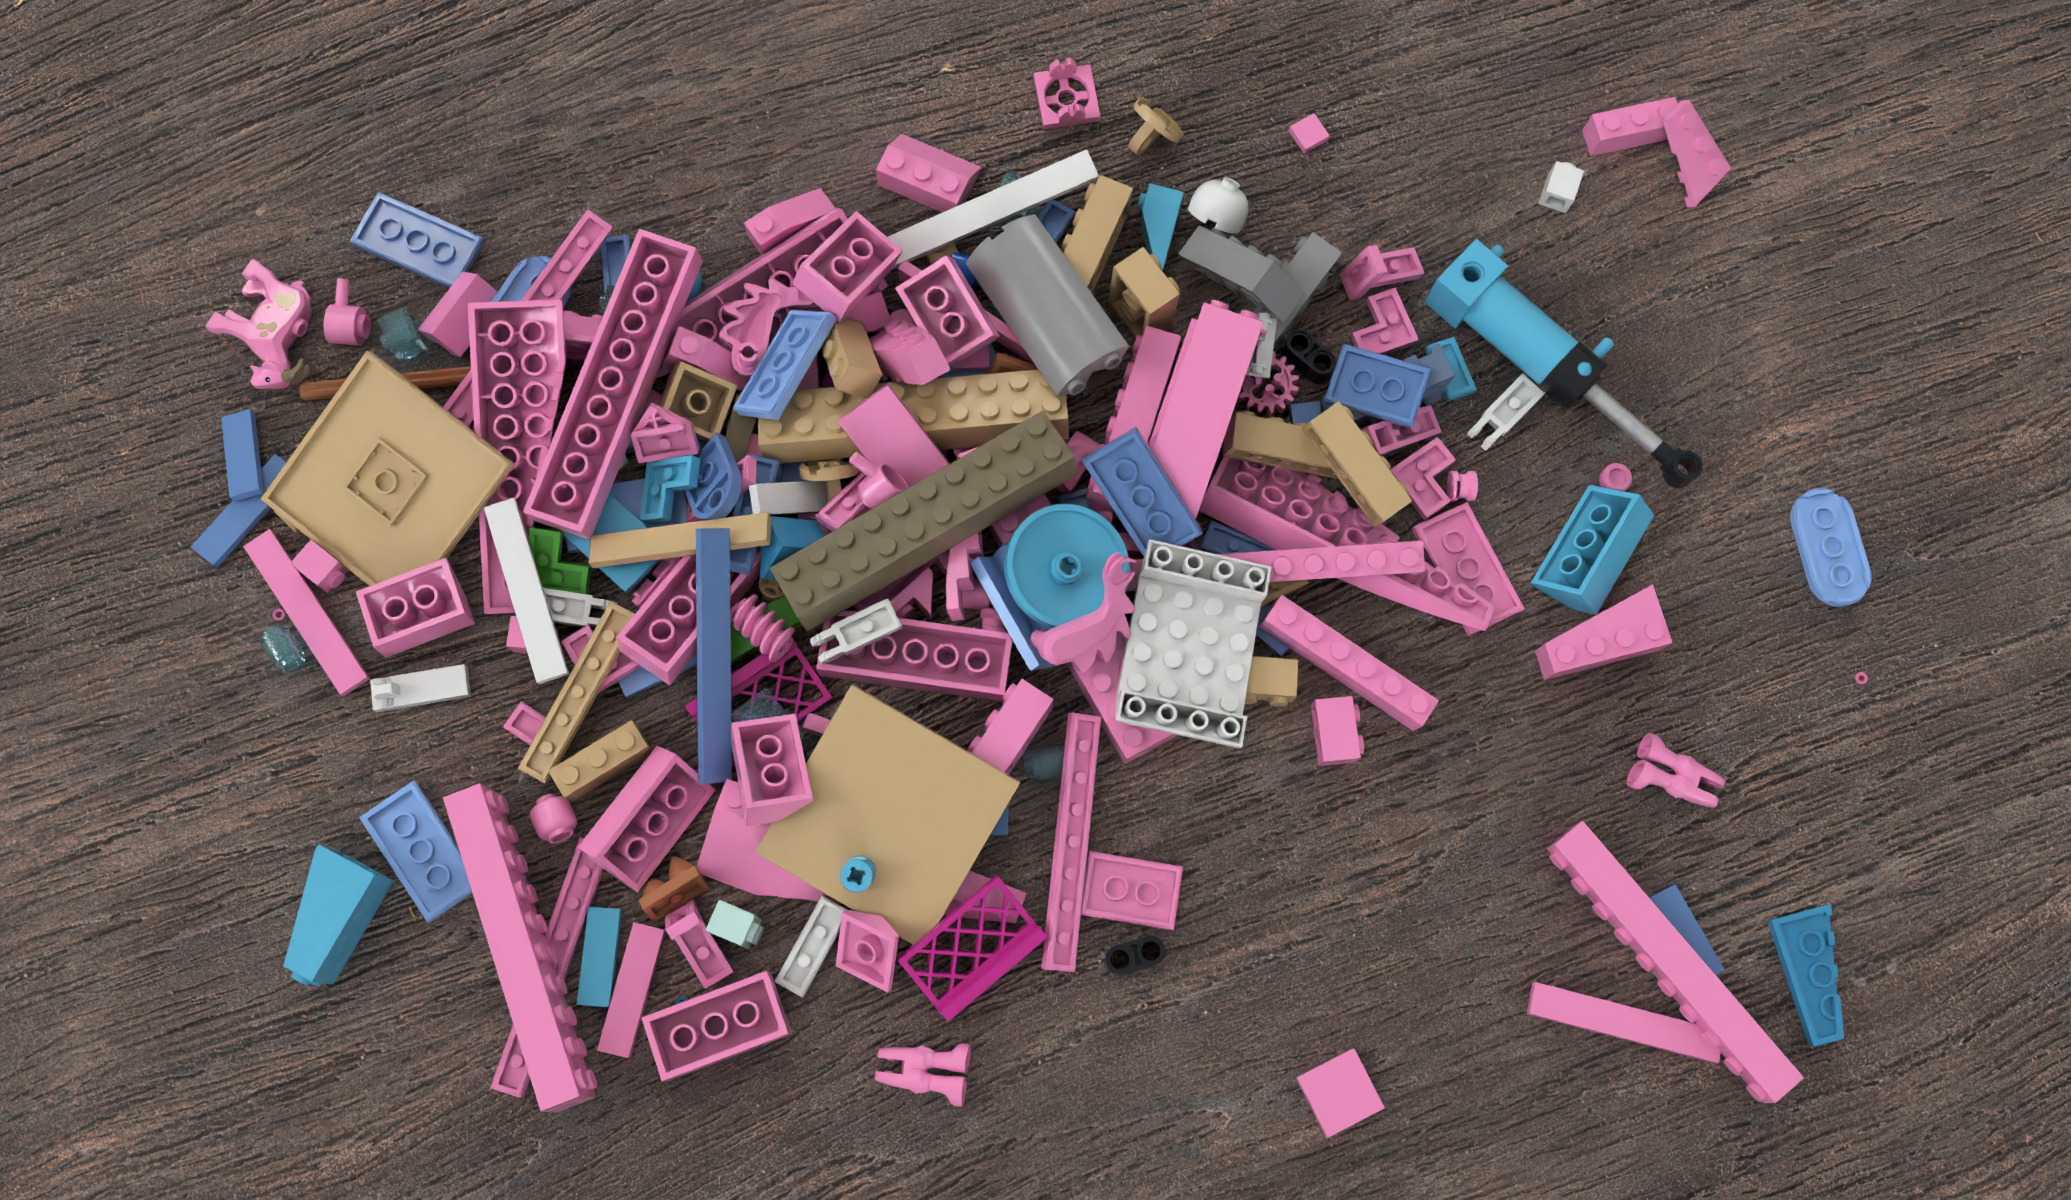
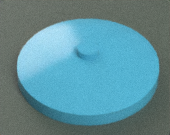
(1059, 562)

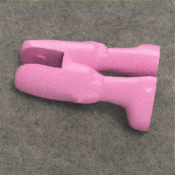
(1686, 778)
(915, 1066)

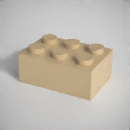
(1143, 293)

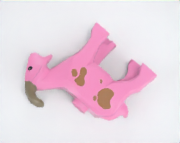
(272, 326)

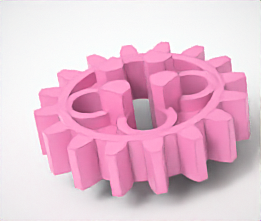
(1269, 400)

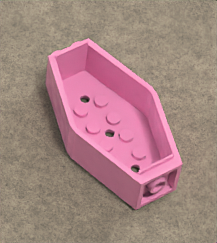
(1203, 397)

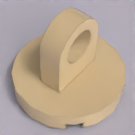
(1155, 123)
(829, 472)

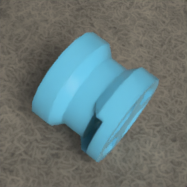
(862, 869)

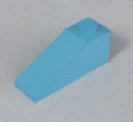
(1158, 219)

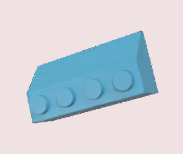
(1593, 548)

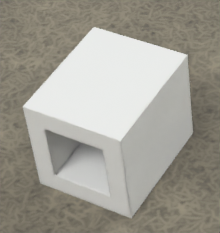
(1561, 186)

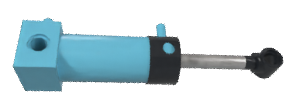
(1560, 365)

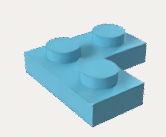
(661, 481)

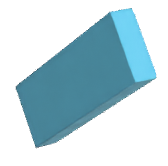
(599, 957)

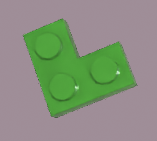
(554, 573)

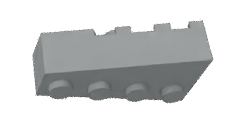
(1242, 271)
(1310, 272)

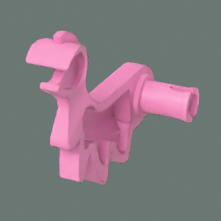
(754, 316)
(1095, 632)

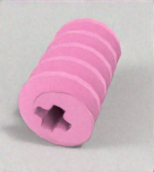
(761, 628)

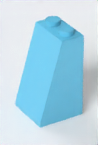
(332, 915)

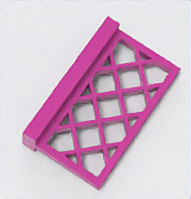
(761, 667)
(989, 969)

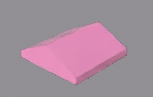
(867, 948)

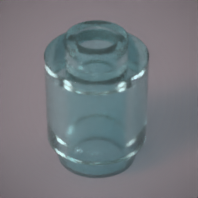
(282, 648)
(1044, 762)

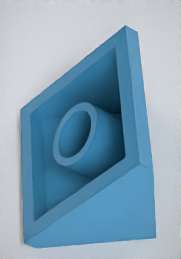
(787, 538)

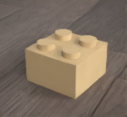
(698, 398)

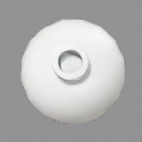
(1221, 204)

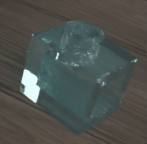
(401, 334)

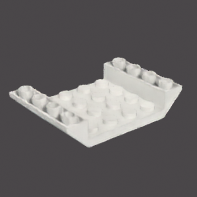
(1191, 643)

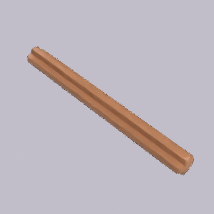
(420, 379)

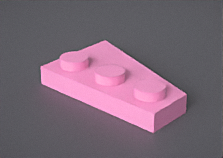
(1697, 153)

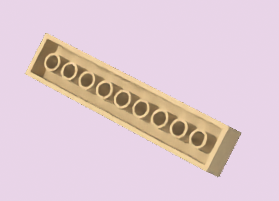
(949, 409)

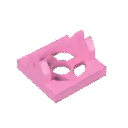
(1068, 114)

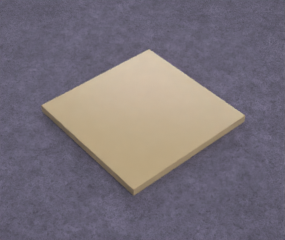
(386, 476)
(900, 800)

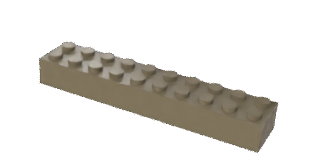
(925, 520)

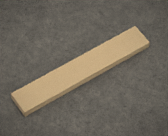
(675, 540)
(576, 695)

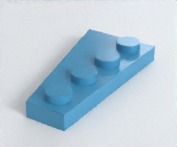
(1807, 959)

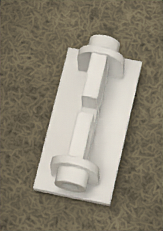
(1262, 356)

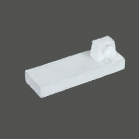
(420, 688)

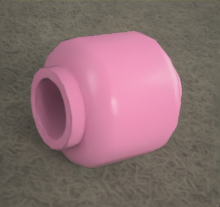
(553, 818)

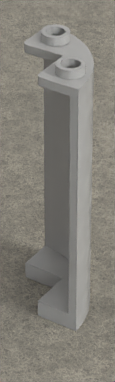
(1047, 305)

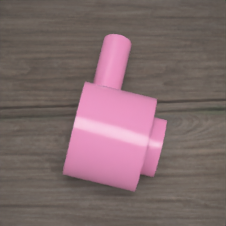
(345, 323)
(881, 481)

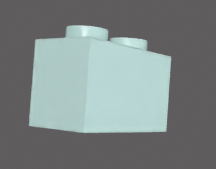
(735, 925)

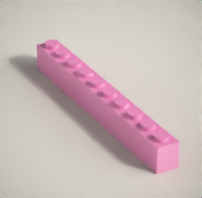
(1675, 964)

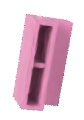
(449, 319)

